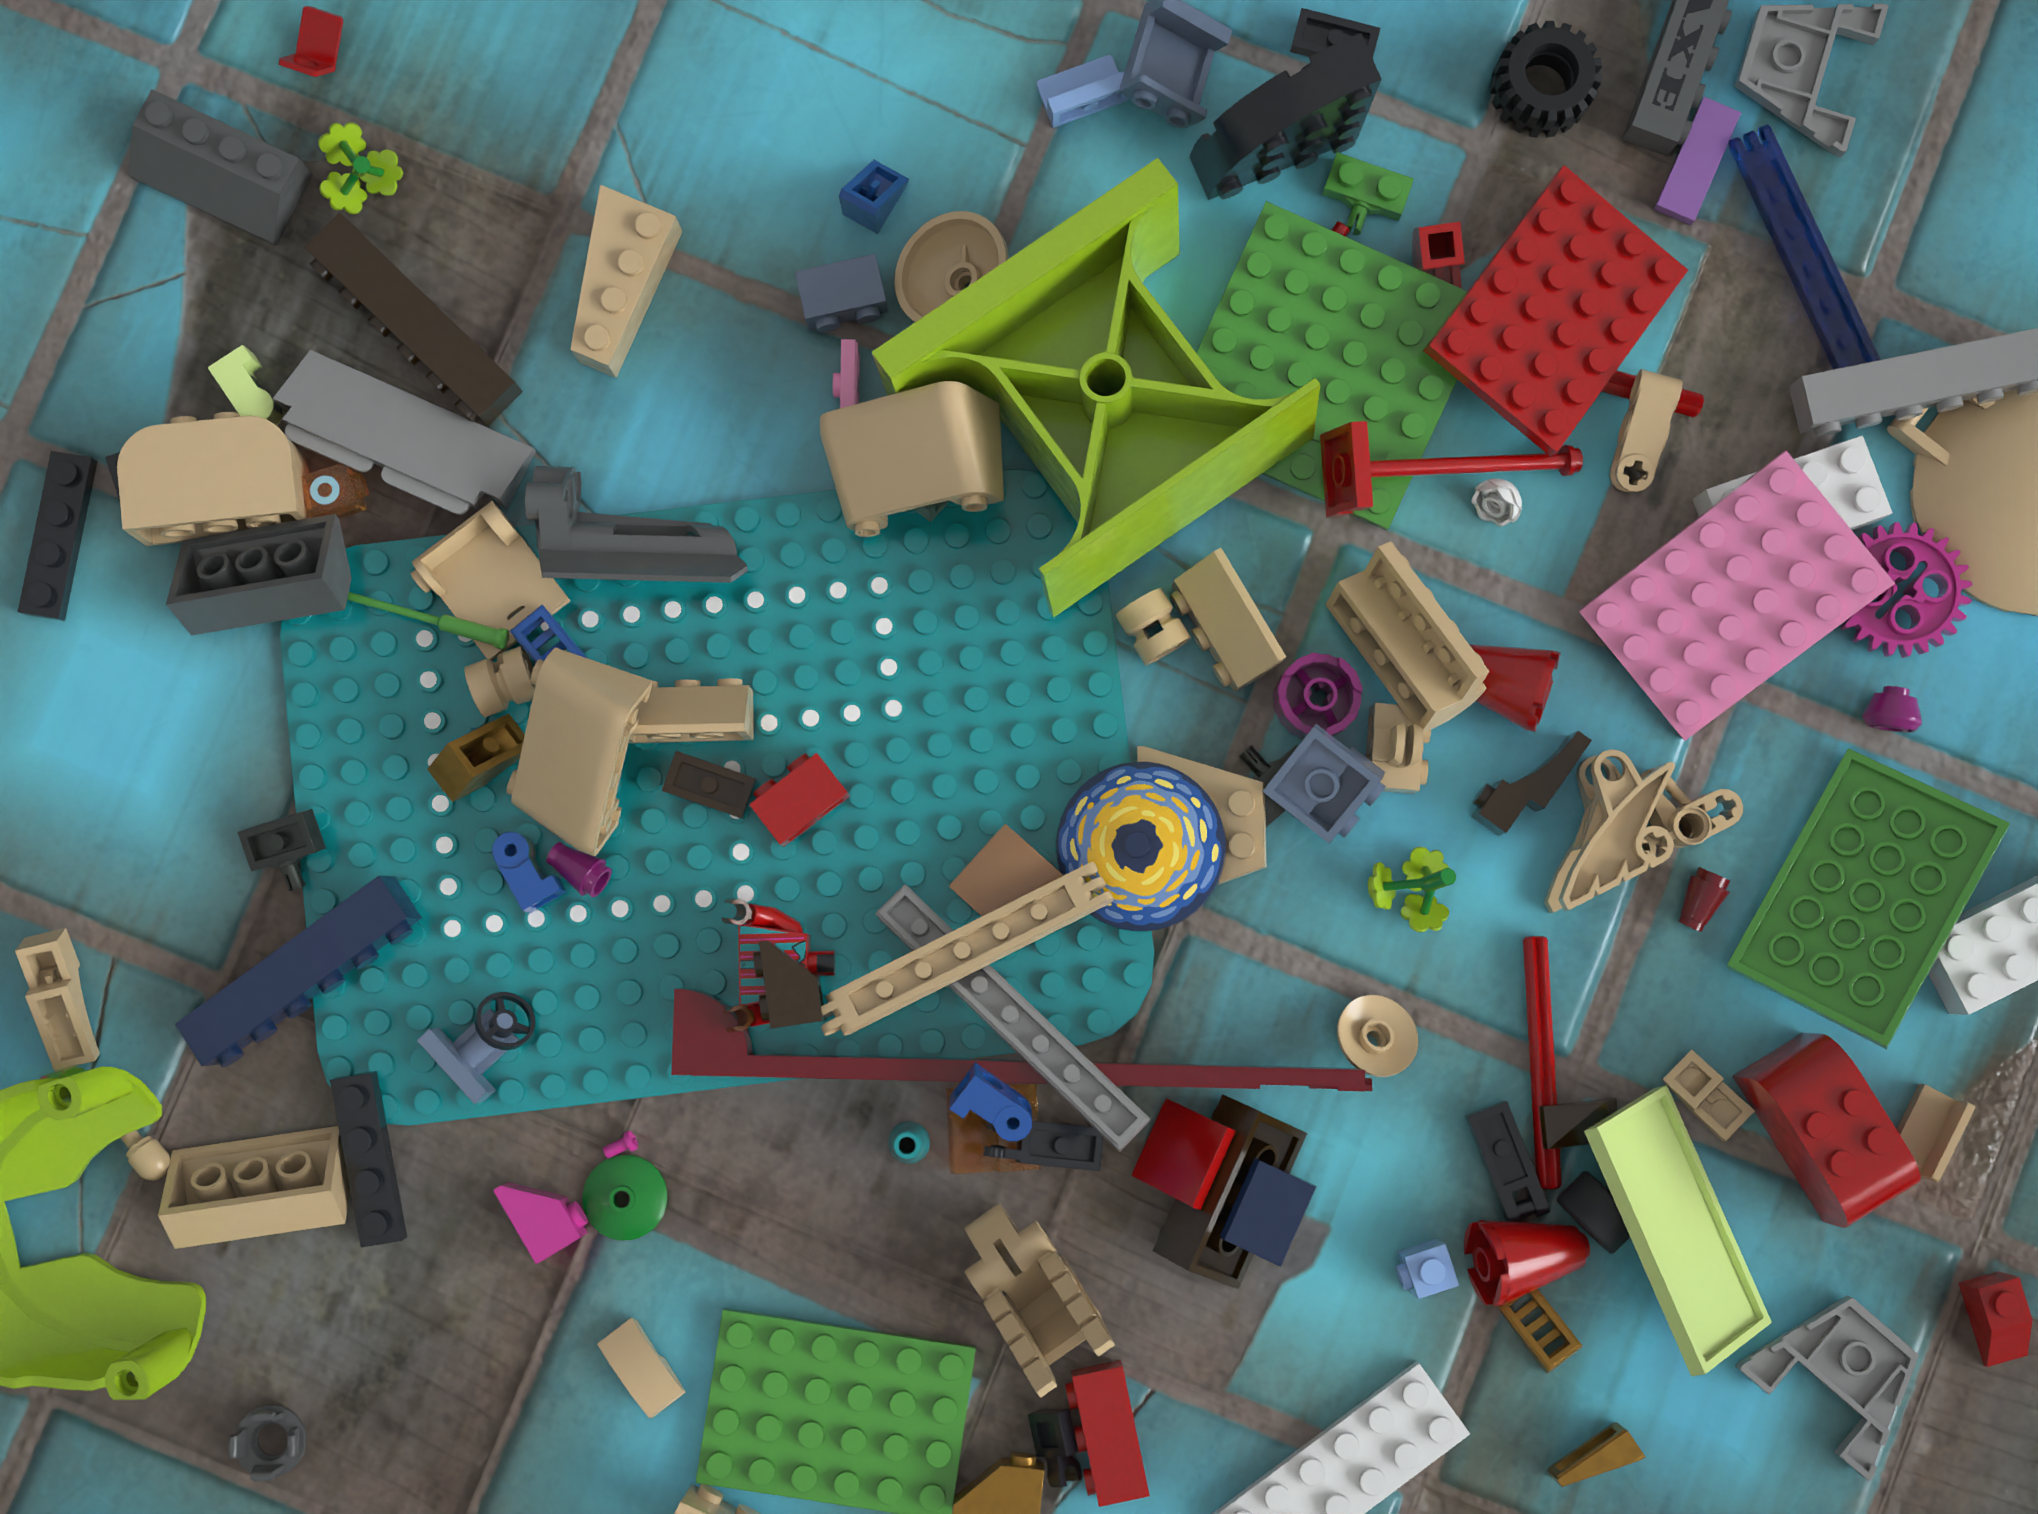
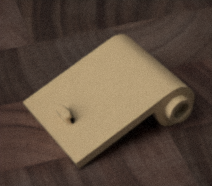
(487, 575)

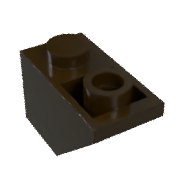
(791, 988)

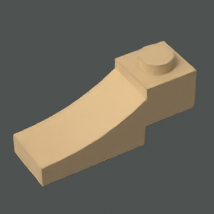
(57, 998)

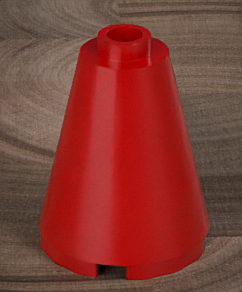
(1517, 682)
(1521, 1257)

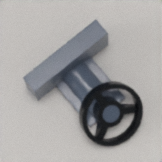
(479, 1045)

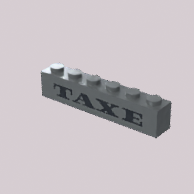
(1675, 74)

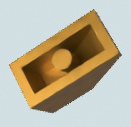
(477, 757)
(1004, 1488)

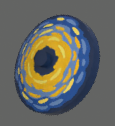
(1151, 840)

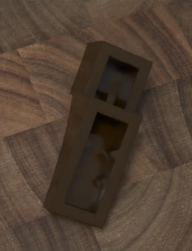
(1503, 802)

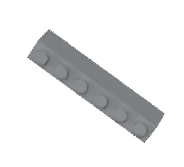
(1916, 382)

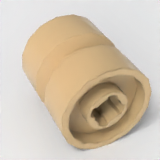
(1145, 614)
(500, 682)

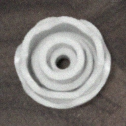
(1497, 501)

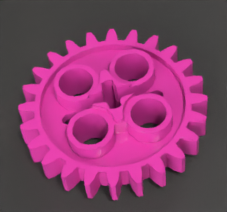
(1927, 614)

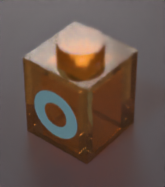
(334, 491)

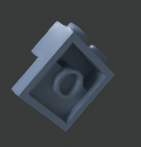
(1325, 784)

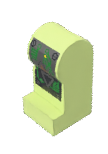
(241, 386)

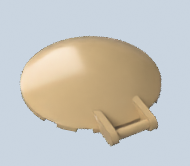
(1981, 492)

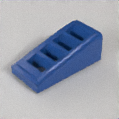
(532, 622)

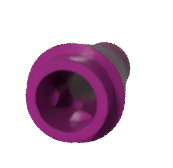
(582, 871)

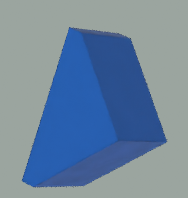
(872, 195)

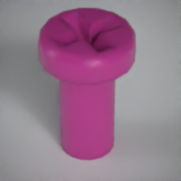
(627, 1142)

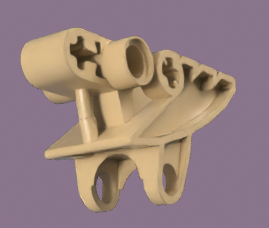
(1615, 827)
(1044, 1301)

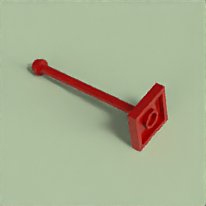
(1349, 468)

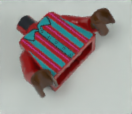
(773, 925)

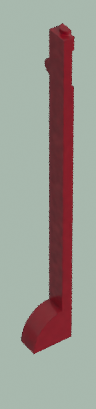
(706, 1049)

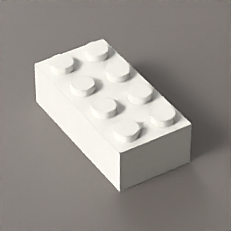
(1840, 473)
(1990, 951)

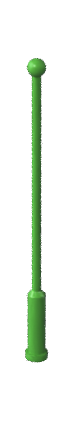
(446, 623)

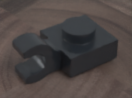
(1056, 1440)

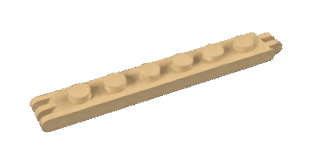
(964, 951)

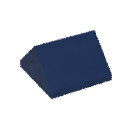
(1268, 1212)

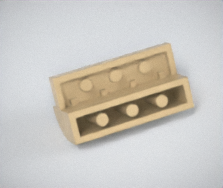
(1408, 639)

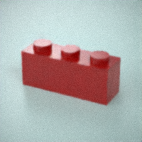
(1107, 1433)

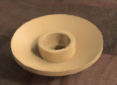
(1390, 1027)

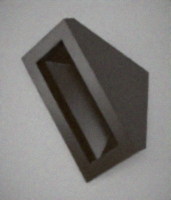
(1565, 1123)

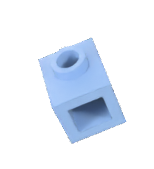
(1426, 1269)

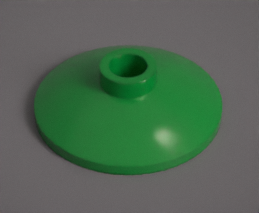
(646, 1193)

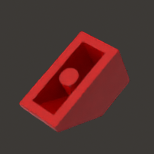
(1998, 1316)

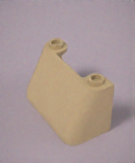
(914, 453)
(576, 747)

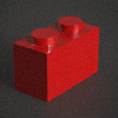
(798, 798)

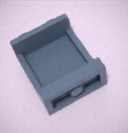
(1172, 60)

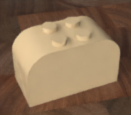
(208, 478)

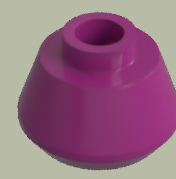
(1893, 711)

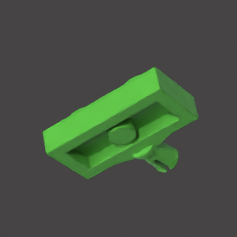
(1366, 190)

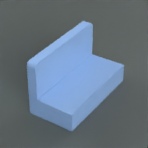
(1081, 90)

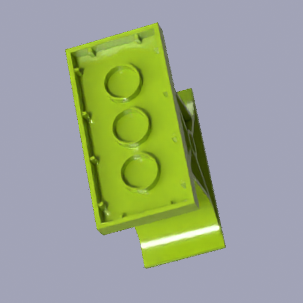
(1102, 383)

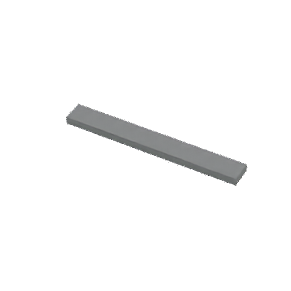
(1023, 1028)

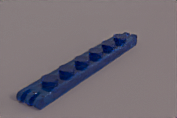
(1802, 249)

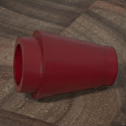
(1703, 898)

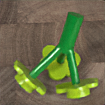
(377, 169)
(1424, 872)

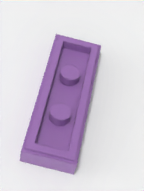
(1697, 161)

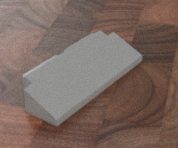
(413, 440)

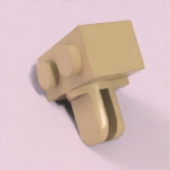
(1397, 748)

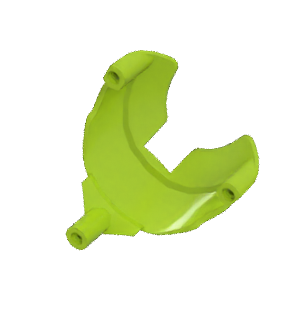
(78, 1316)

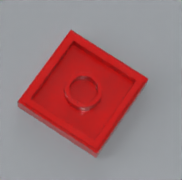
(1183, 1154)

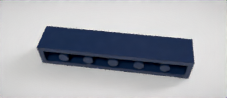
(299, 971)

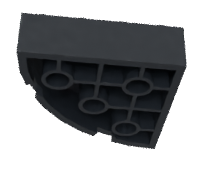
(1289, 120)

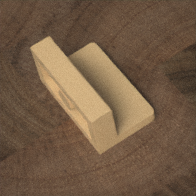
(1933, 1129)

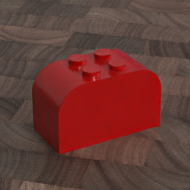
(1829, 1128)

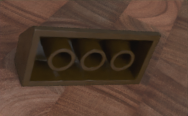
(1193, 1235)

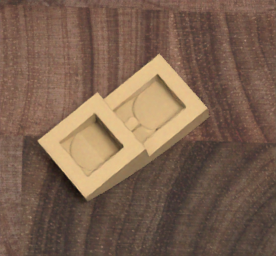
(1707, 1096)
(641, 1368)

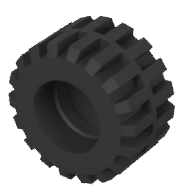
(1563, 53)

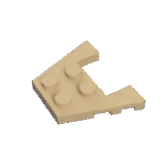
(1239, 805)

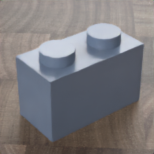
(841, 293)

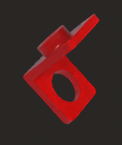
(316, 43)

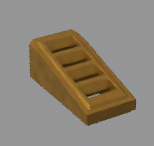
(1571, 1343)
(1602, 1453)

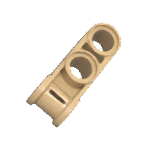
(1644, 429)

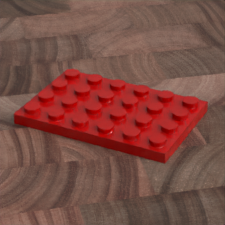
(1556, 311)

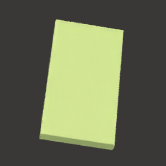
(1678, 1229)

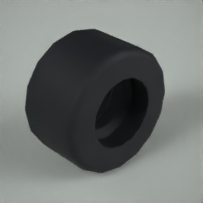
(1595, 1211)

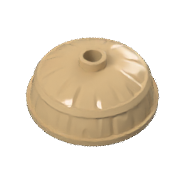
(944, 259)

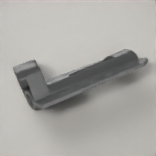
(617, 546)

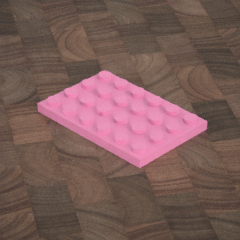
(1736, 595)

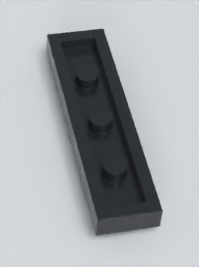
(57, 536)
(368, 1159)

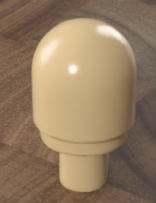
(146, 1156)

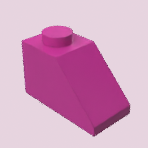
(542, 1218)

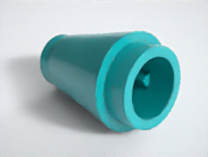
(917, 1133)

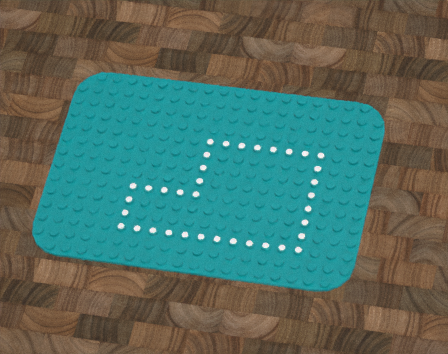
(893, 655)

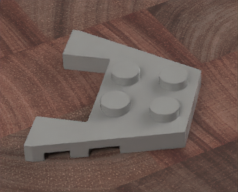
(1788, 62)
(1855, 1361)

